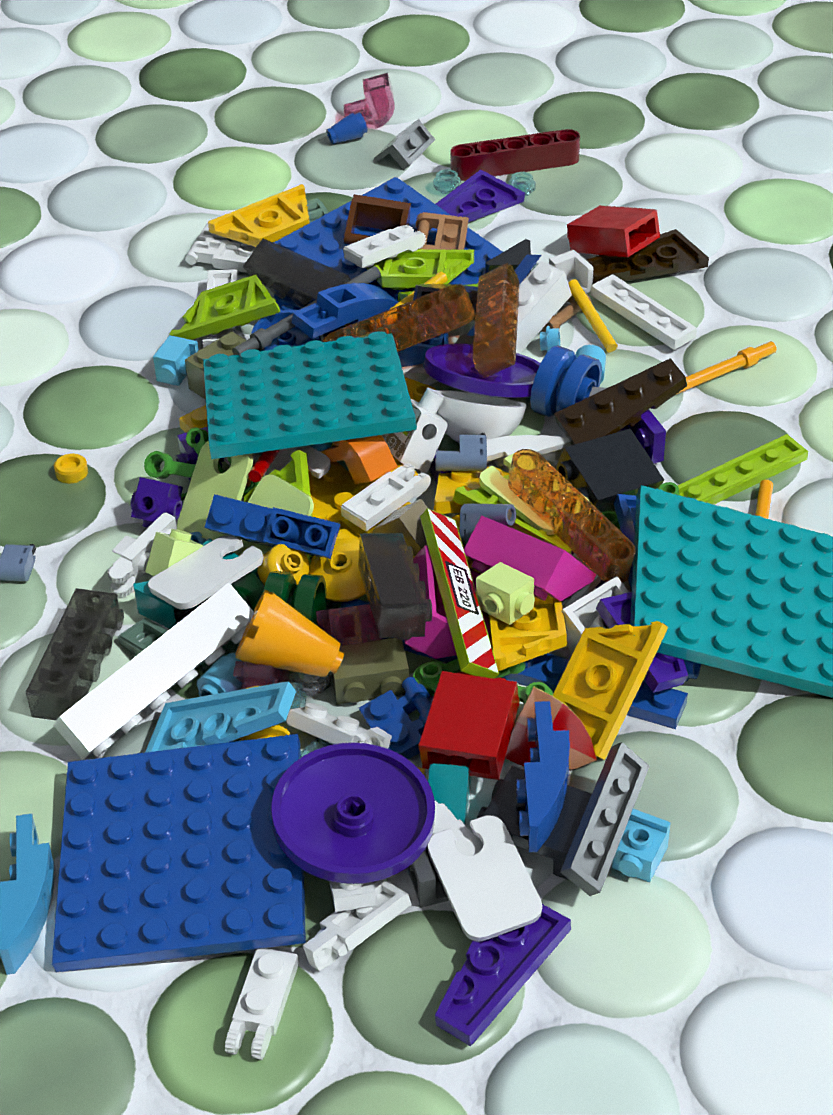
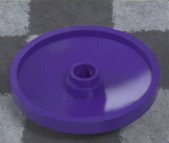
(455, 367)
(353, 813)

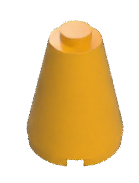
(287, 640)

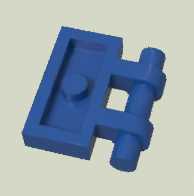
(392, 716)

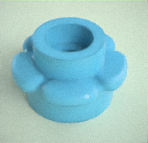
(549, 338)

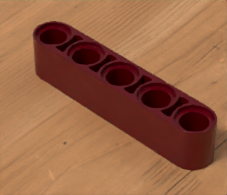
(516, 154)

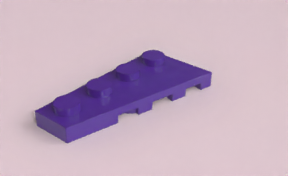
(495, 974)

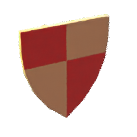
(562, 719)

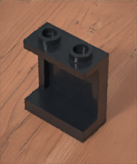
(608, 467)
(557, 845)

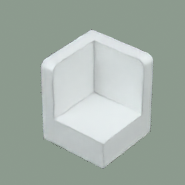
(575, 268)

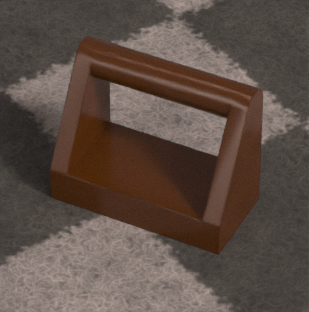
(376, 214)

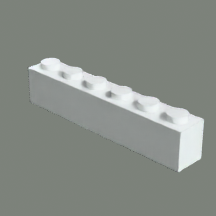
(154, 672)

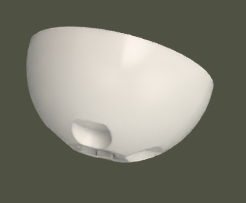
(479, 414)

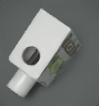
(420, 445)

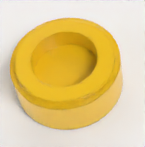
(71, 468)

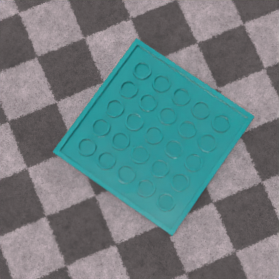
(305, 395)
(735, 590)

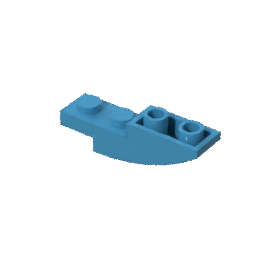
(26, 896)

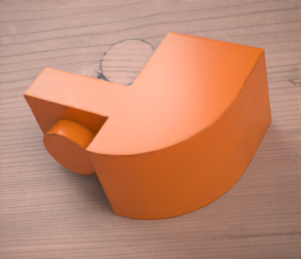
(365, 457)

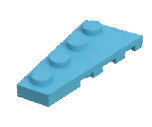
(221, 716)

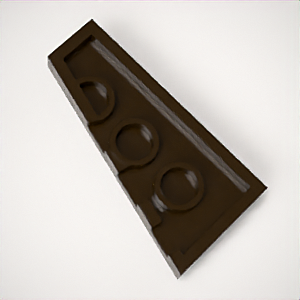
(663, 256)
(621, 403)

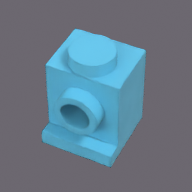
(170, 359)
(642, 846)

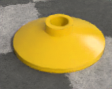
(342, 582)

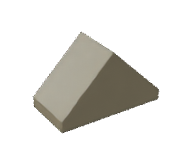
(406, 521)

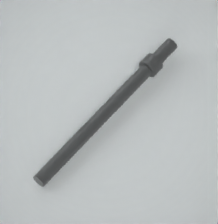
(263, 337)

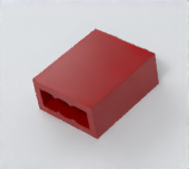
(613, 231)
(470, 723)

